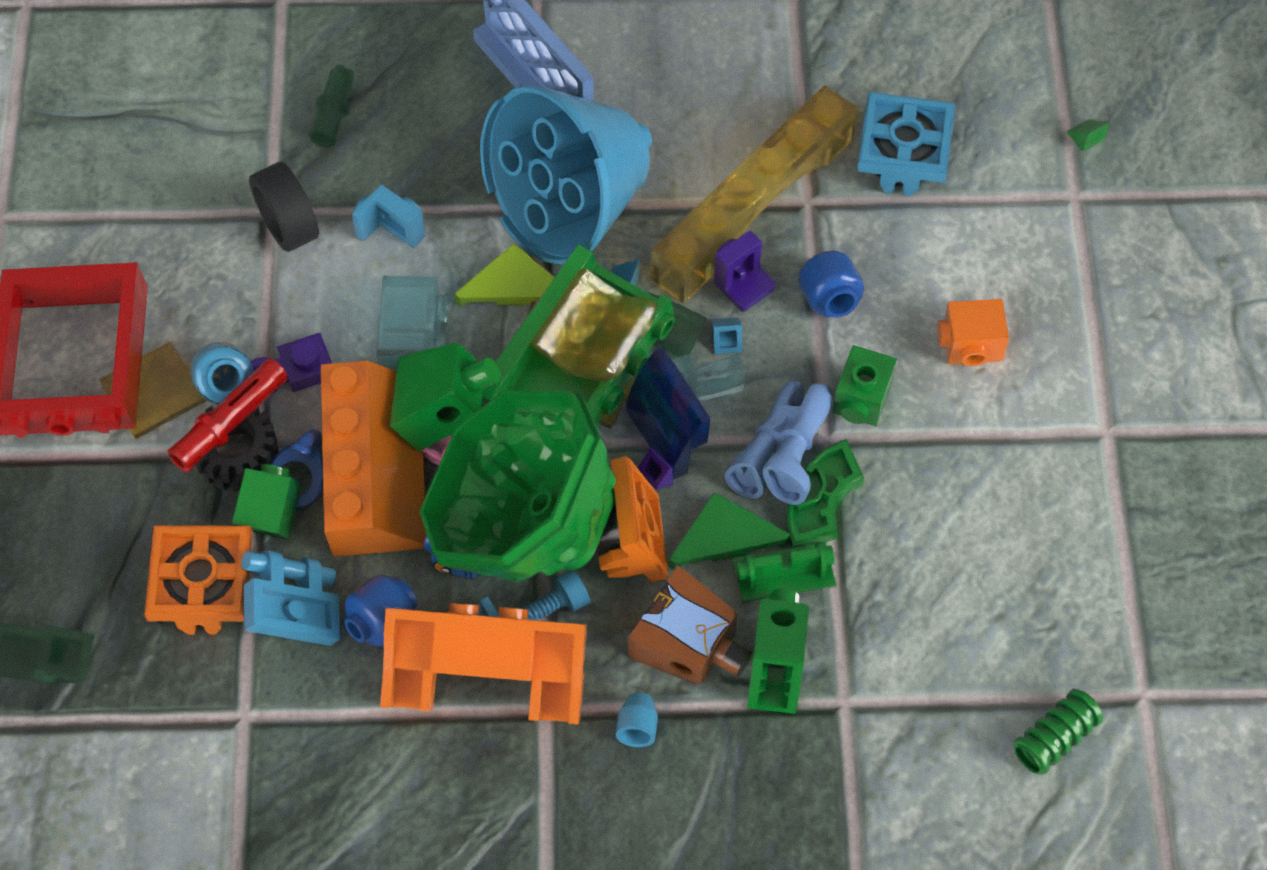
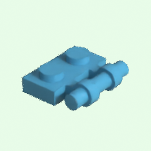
(286, 609)

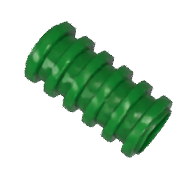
(1058, 731)

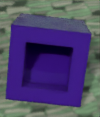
(656, 470)

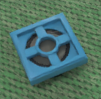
(905, 140)

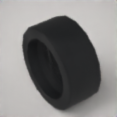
(284, 206)

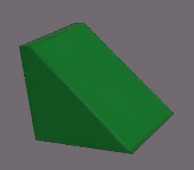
(1089, 133)

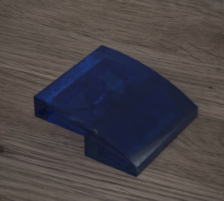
(667, 412)

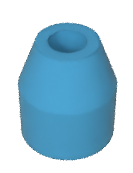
(637, 721)

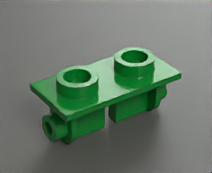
(793, 568)

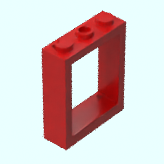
(70, 287)

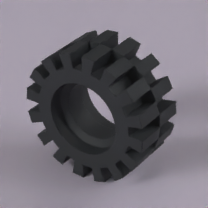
(231, 470)

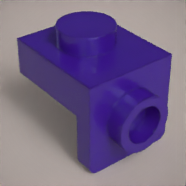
(739, 271)

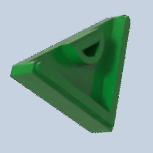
(725, 532)

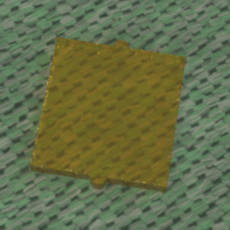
(163, 390)

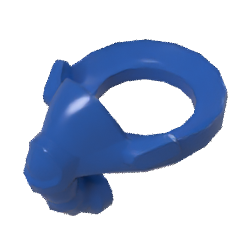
(309, 452)

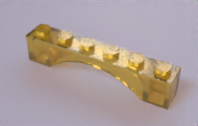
(802, 144)

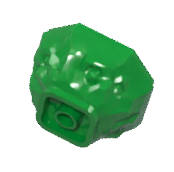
(521, 488)

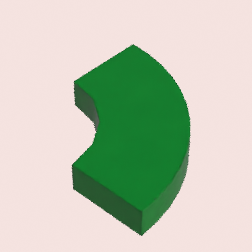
(832, 477)

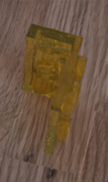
(593, 328)

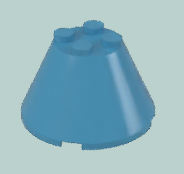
(561, 168)

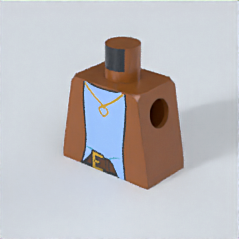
(688, 632)

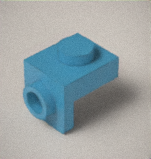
(390, 211)

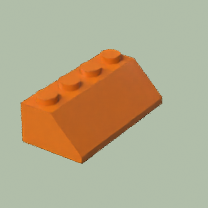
(368, 469)

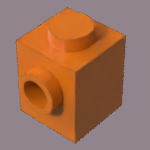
(974, 332)

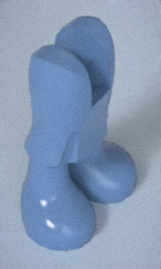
(788, 433)

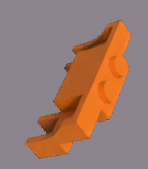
(489, 646)

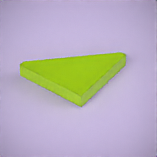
(507, 281)

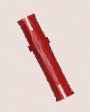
(214, 427)

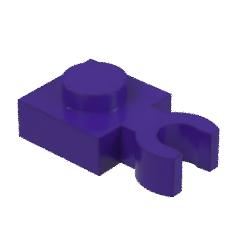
(301, 361)

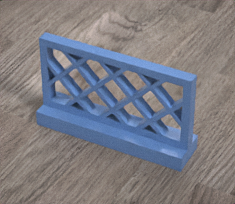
(529, 50)

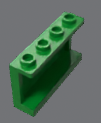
(529, 370)

